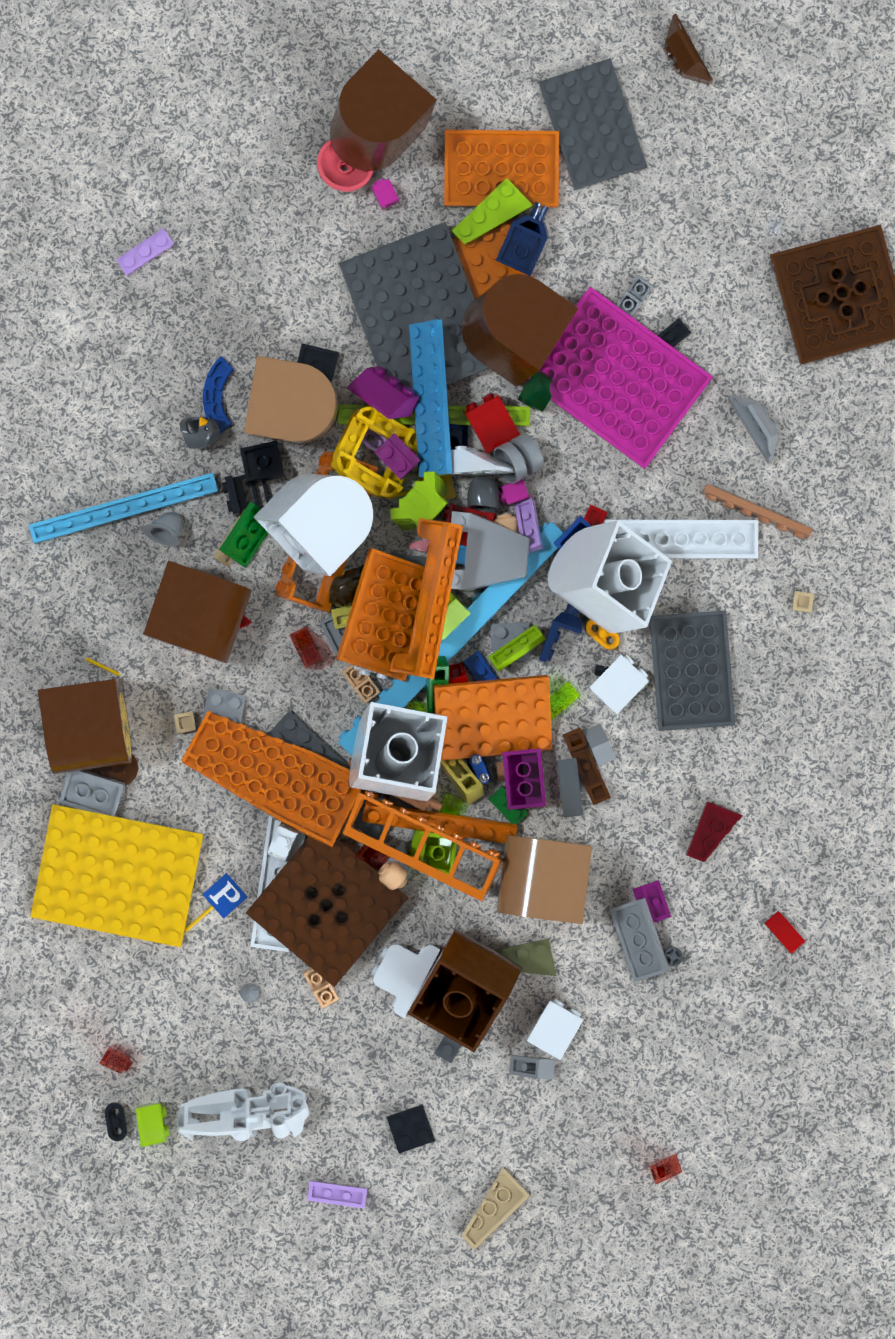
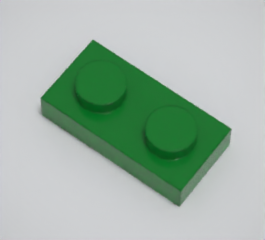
(499, 800)

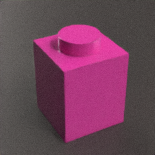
(385, 193)
(513, 493)

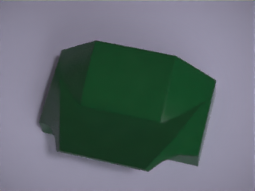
(537, 391)

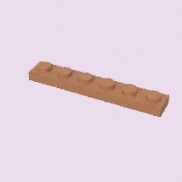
(764, 516)

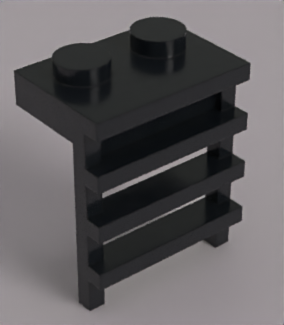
(237, 496)

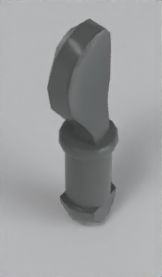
(489, 767)

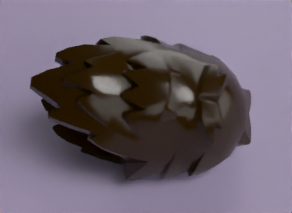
(345, 586)

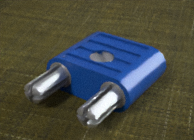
(478, 768)

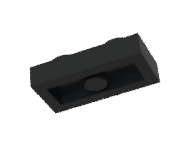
(675, 333)

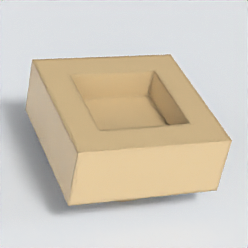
(802, 602)
(185, 722)

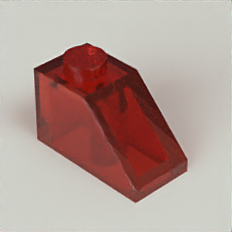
(306, 647)
(116, 1059)

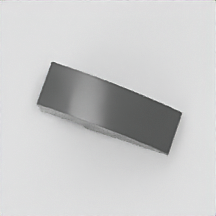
(569, 787)

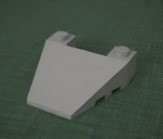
(492, 553)

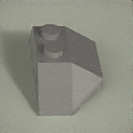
(757, 423)

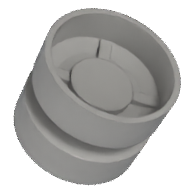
(522, 455)

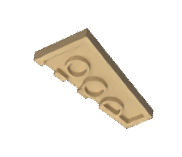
(500, 1202)

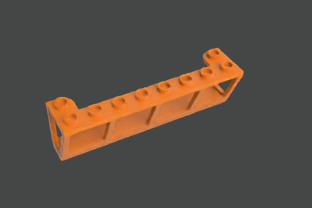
(286, 586)
(432, 600)
(414, 862)

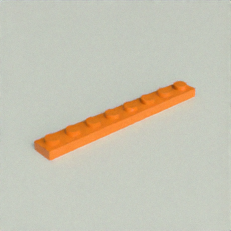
(462, 825)

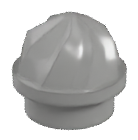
(249, 992)

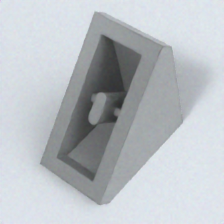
(599, 745)

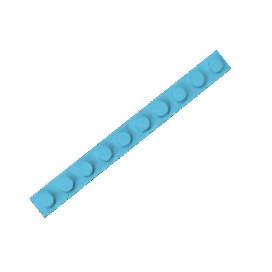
(123, 508)

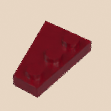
(711, 829)

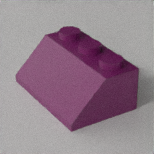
(384, 393)
(524, 779)

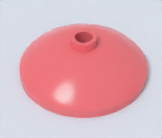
(330, 171)

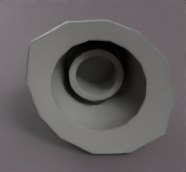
(165, 529)

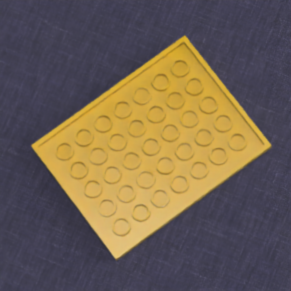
(116, 875)

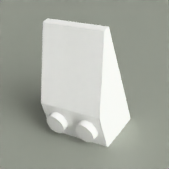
(475, 463)

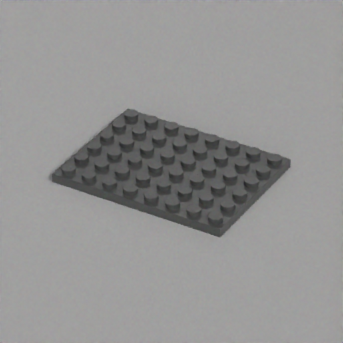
(408, 285)

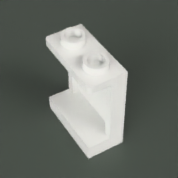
(619, 683)
(555, 1029)

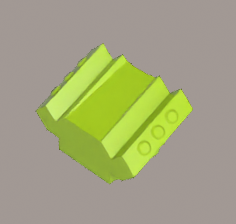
(422, 501)

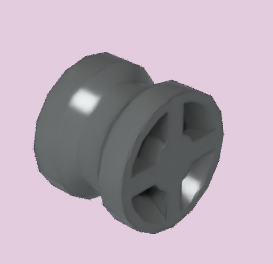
(675, 957)

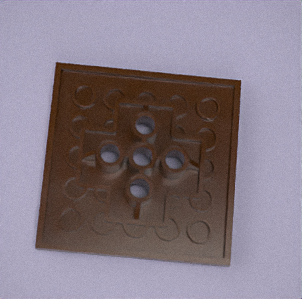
(806, 272)
(331, 945)

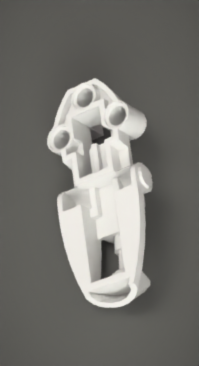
(245, 1115)

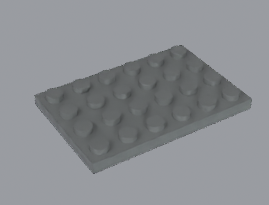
(592, 124)
(692, 670)

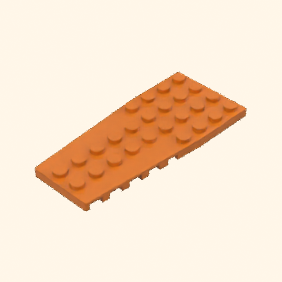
(274, 776)

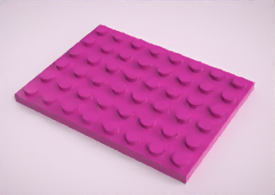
(621, 378)

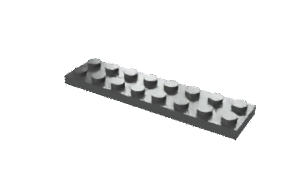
(294, 732)

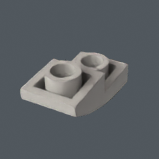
(634, 295)

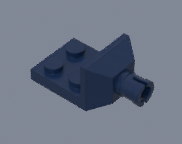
(525, 241)
(566, 621)

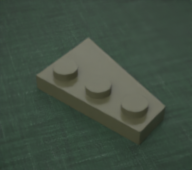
(532, 956)

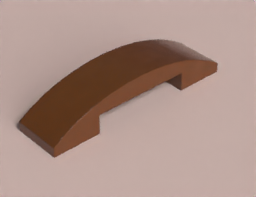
(586, 766)

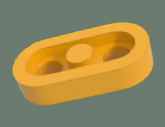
(601, 635)

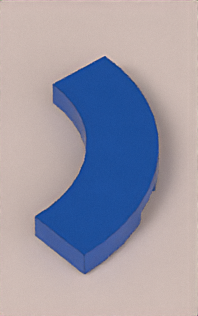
(213, 393)

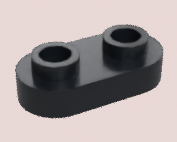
(115, 1121)

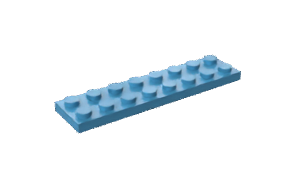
(432, 405)

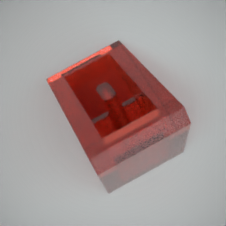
(372, 856)
(665, 1168)

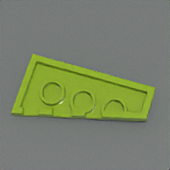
(492, 212)

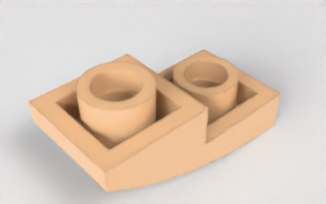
(361, 683)
(321, 988)

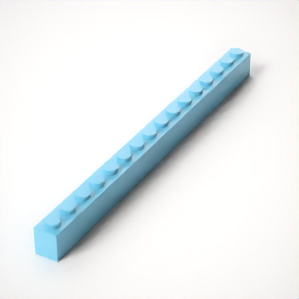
(481, 611)

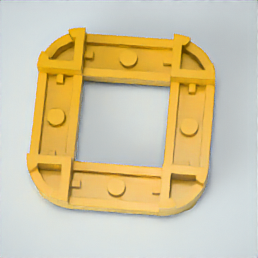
(350, 441)

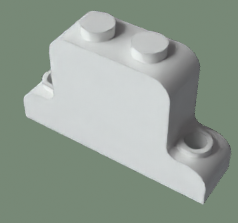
(403, 973)

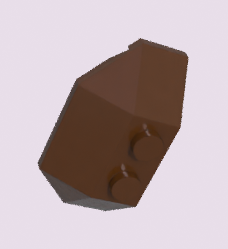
(684, 54)

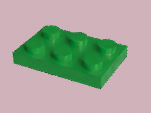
(244, 537)

